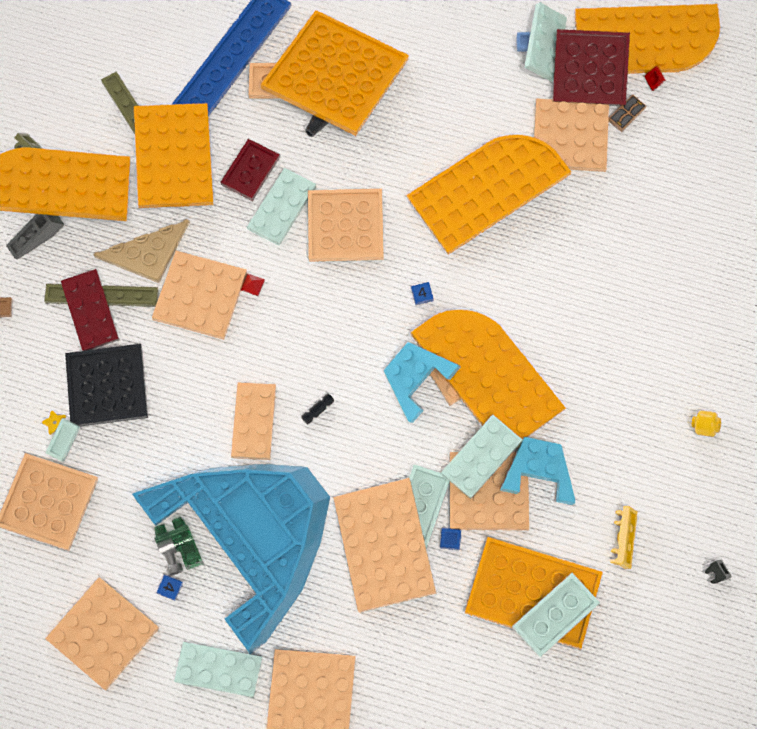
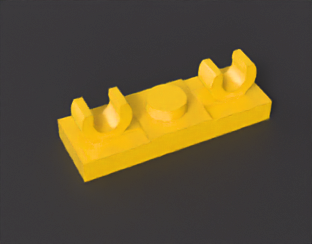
(625, 537)

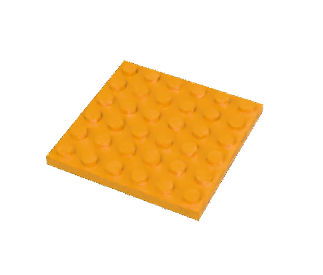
(335, 72)

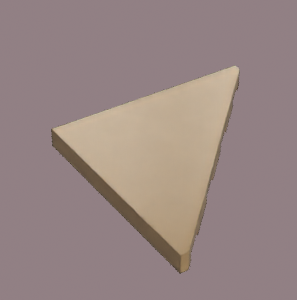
(148, 253)

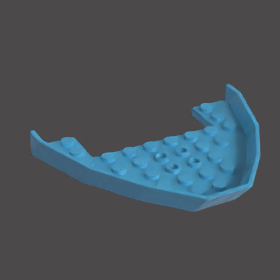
(266, 524)

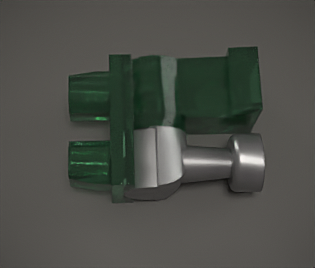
(176, 541)

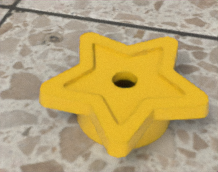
(49, 422)

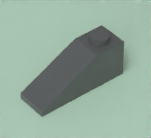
(34, 233)

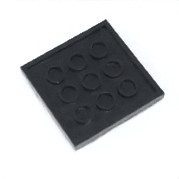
(106, 385)

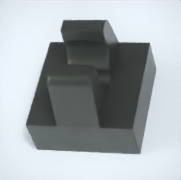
(720, 570)

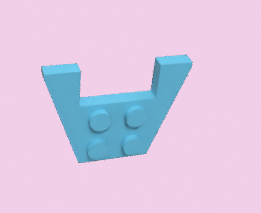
(410, 370)
(540, 461)

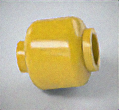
(706, 423)

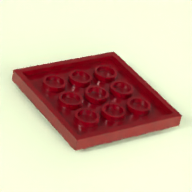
(591, 67)

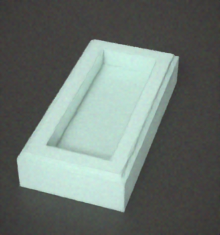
(62, 440)

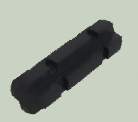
(317, 408)

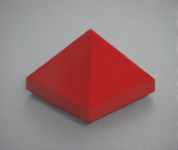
(655, 78)
(252, 285)

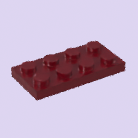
(90, 310)

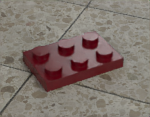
(250, 169)

